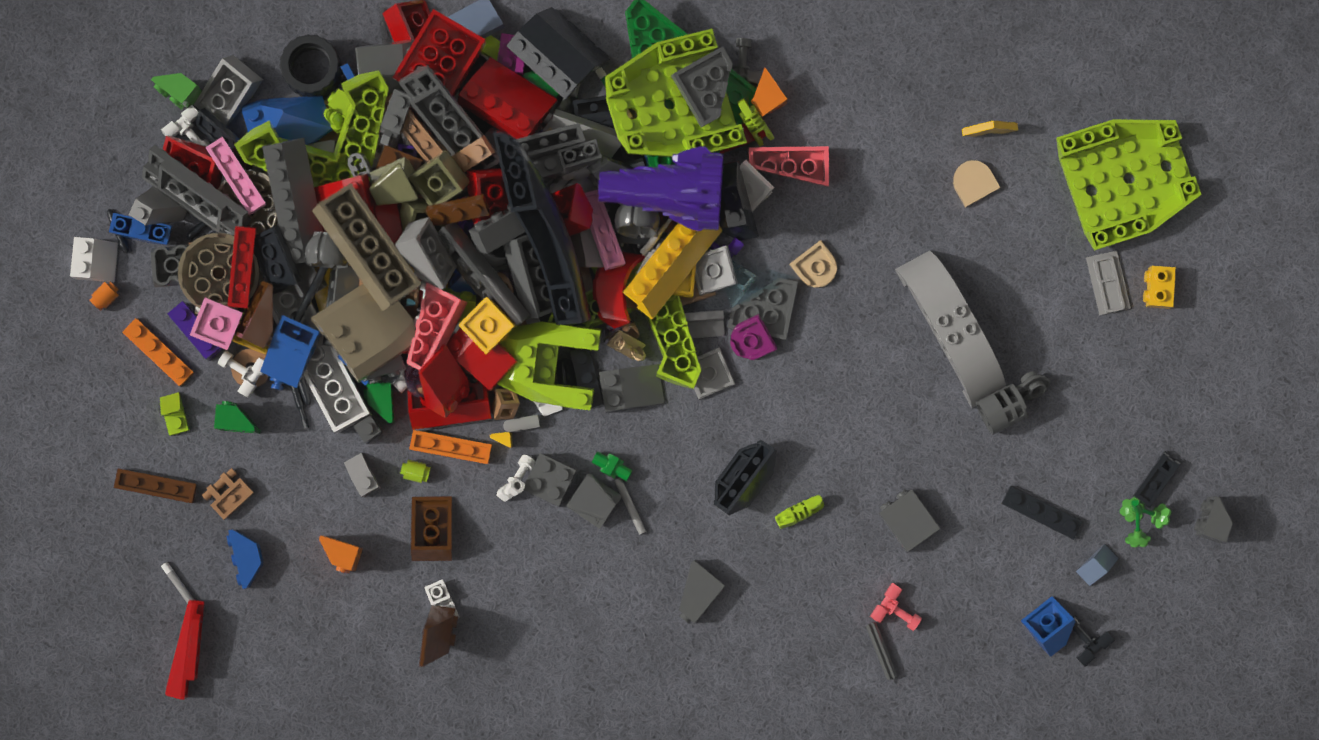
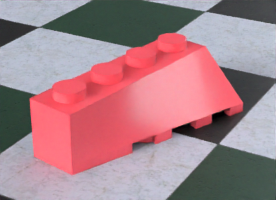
(435, 324)

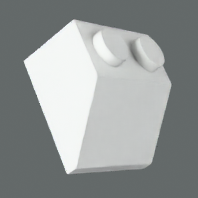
(94, 259)

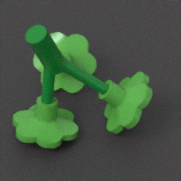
(1133, 510)

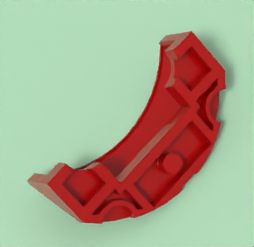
(609, 289)

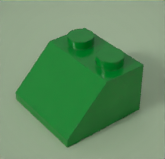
(233, 419)

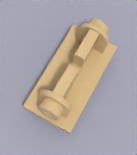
(628, 346)

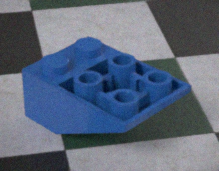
(290, 351)

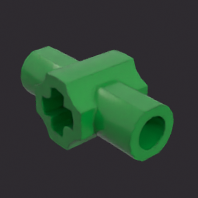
(612, 466)

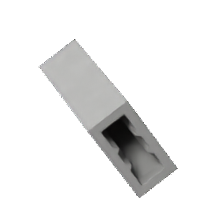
(605, 136)

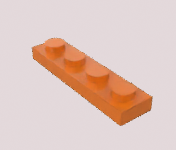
(158, 352)
(450, 447)

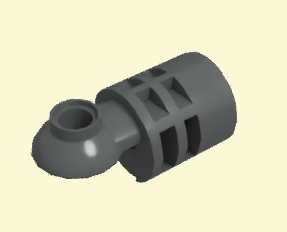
(1008, 405)

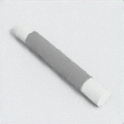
(177, 582)

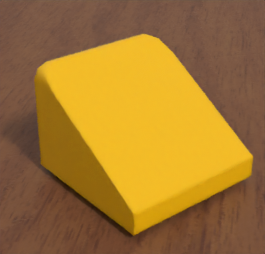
(504, 438)

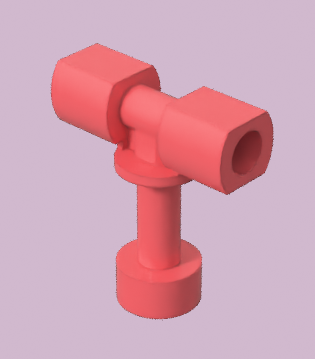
(889, 606)

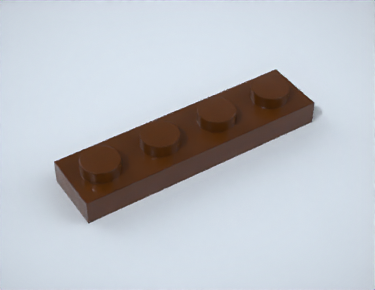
(155, 486)

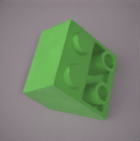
(179, 88)

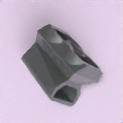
(165, 265)
(594, 501)

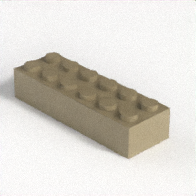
(366, 247)

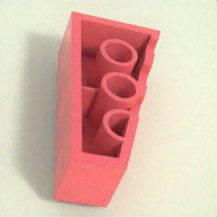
(798, 163)

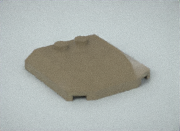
(365, 333)

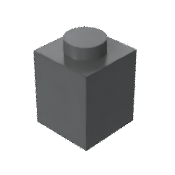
(368, 429)

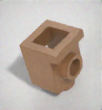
(504, 404)

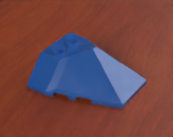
(290, 117)

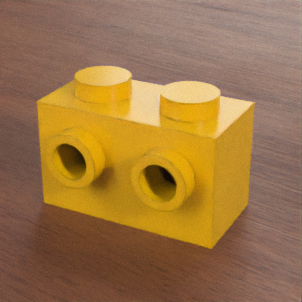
(1159, 287)

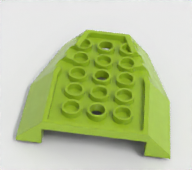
(644, 87)
(1103, 157)

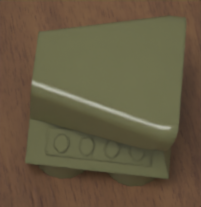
(392, 183)

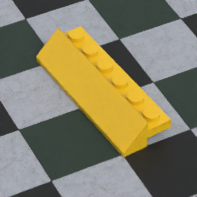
(668, 267)

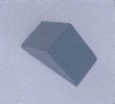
(1097, 565)

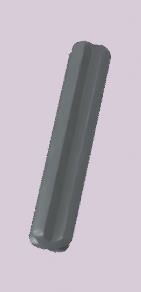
(881, 651)

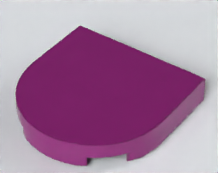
(752, 339)

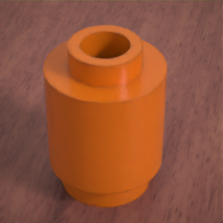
(104, 295)

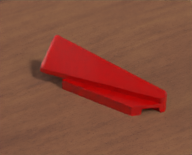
(187, 652)

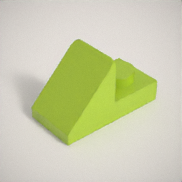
(174, 414)

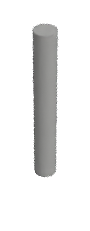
(630, 506)

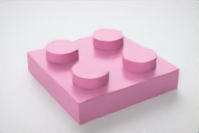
(216, 323)

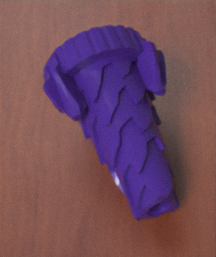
(682, 191)

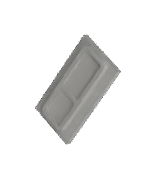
(1108, 282)

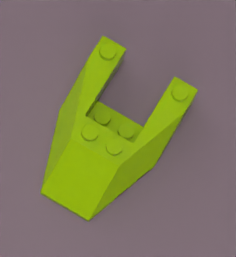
(536, 351)

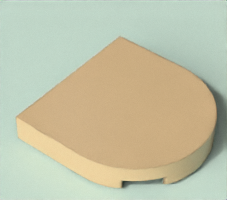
(974, 181)
(816, 266)

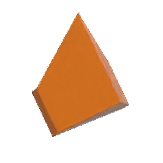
(768, 95)

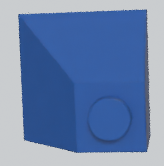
(1050, 625)

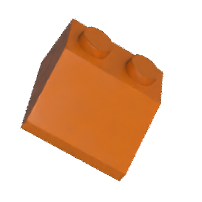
(341, 554)

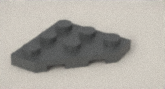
(705, 85)
(773, 305)

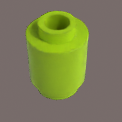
(415, 471)

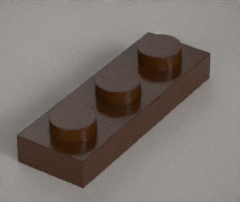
(458, 210)

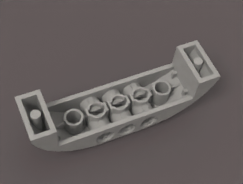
(953, 326)

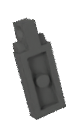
(395, 116)

